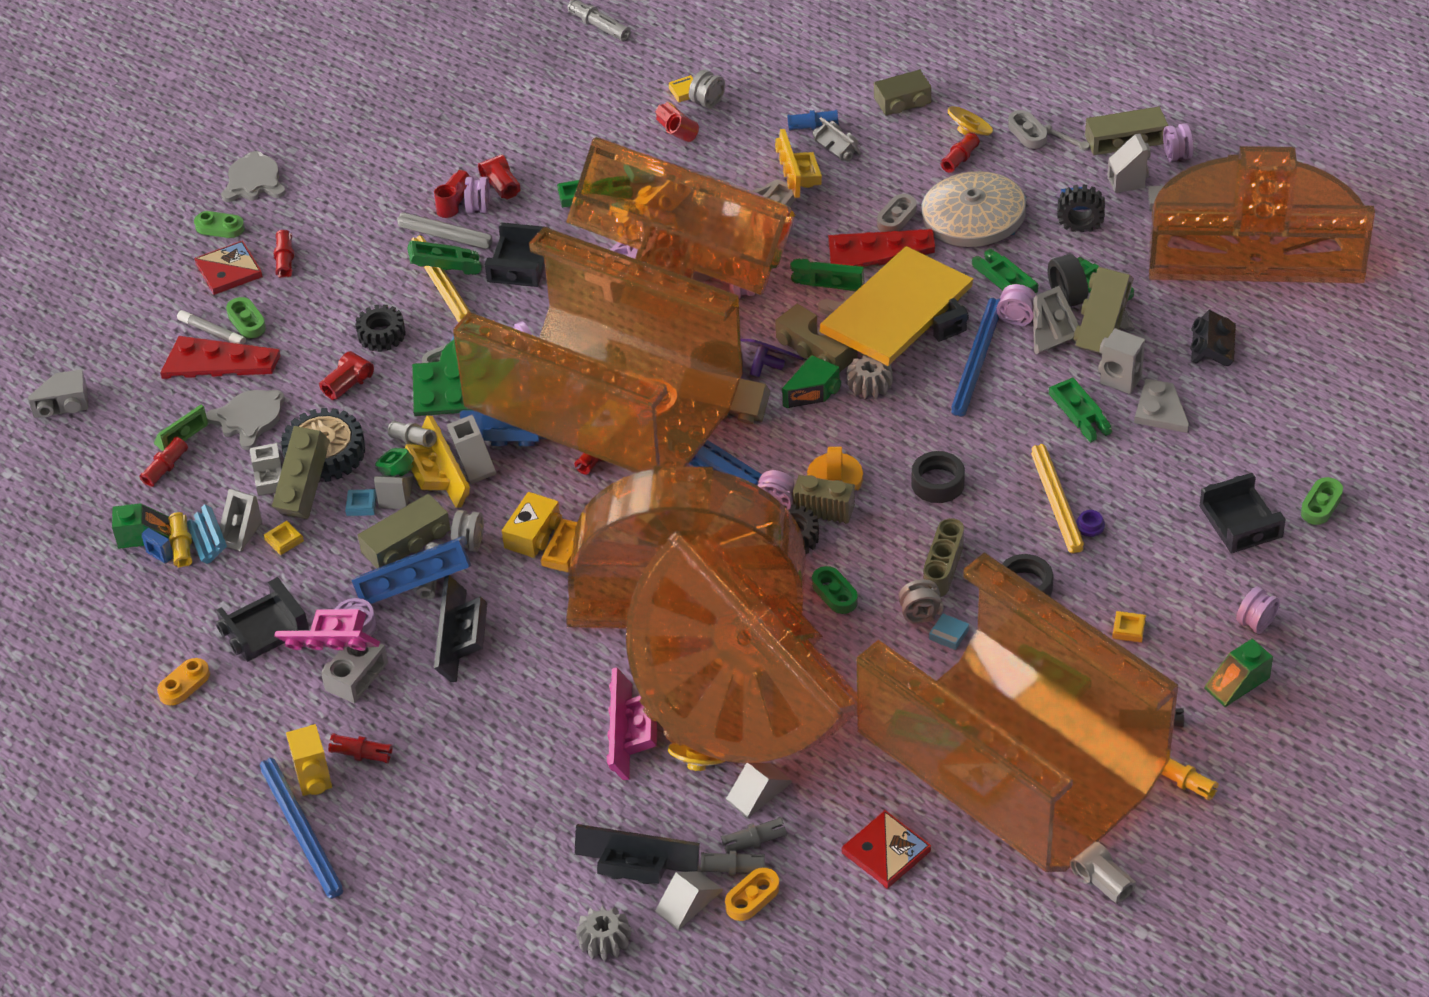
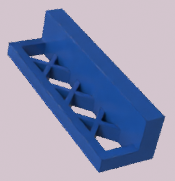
(708, 458)
(412, 571)

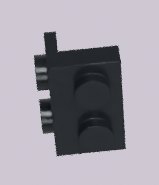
(1213, 338)

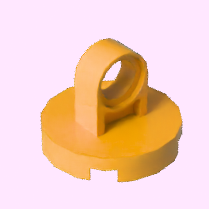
(837, 466)

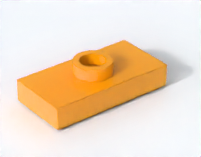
(559, 549)

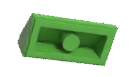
(183, 427)

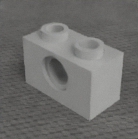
(1121, 360)

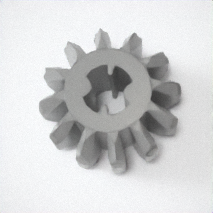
(869, 377)
(603, 932)

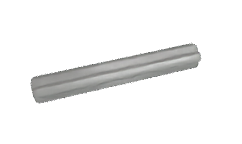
(445, 230)

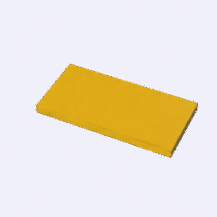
(896, 305)

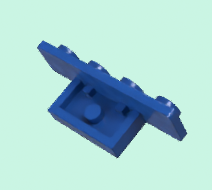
(500, 432)

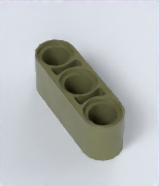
(944, 554)

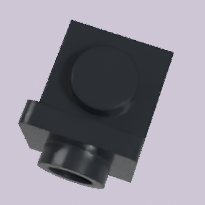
(950, 323)

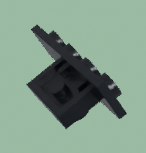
(459, 629)
(635, 854)

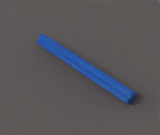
(976, 359)
(301, 828)

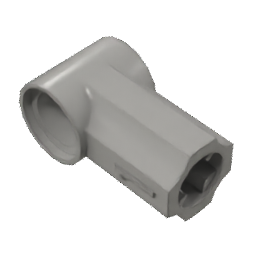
(1097, 866)

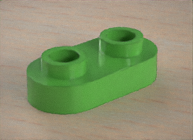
(219, 224)
(250, 321)
(1320, 502)

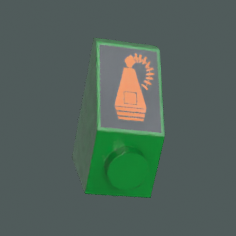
(811, 383)
(133, 520)
(1240, 673)

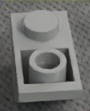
(1129, 165)
(60, 394)
(471, 449)

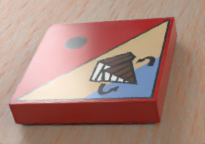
(228, 267)
(886, 849)

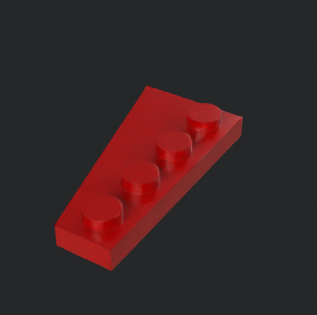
(877, 247)
(204, 357)

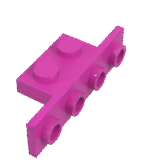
(332, 630)
(629, 726)

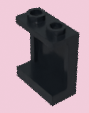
(512, 257)
(1240, 513)
(254, 625)

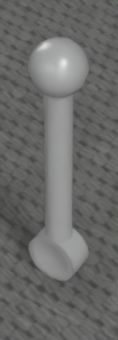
(1082, 145)

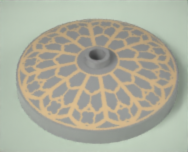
(974, 208)

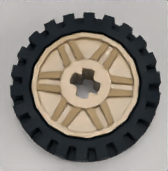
(345, 438)

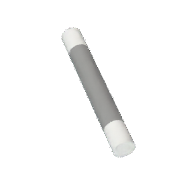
(210, 327)

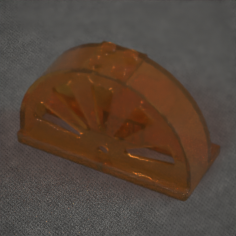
(1262, 195)
(680, 216)
(639, 513)
(727, 661)

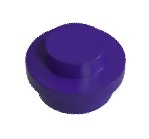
(1090, 523)

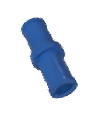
(811, 119)

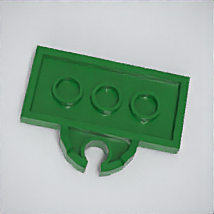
(438, 385)

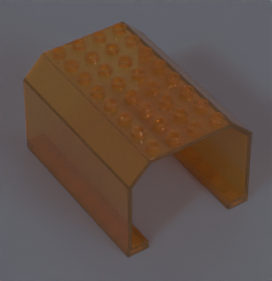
(625, 362)
(1034, 729)

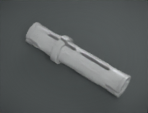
(592, 16)

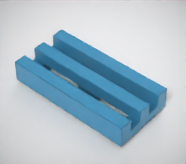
(203, 538)

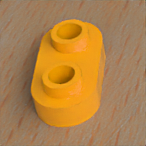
(184, 681)
(750, 895)

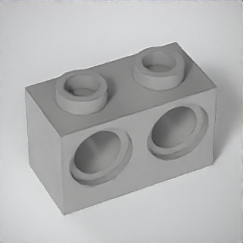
(353, 671)

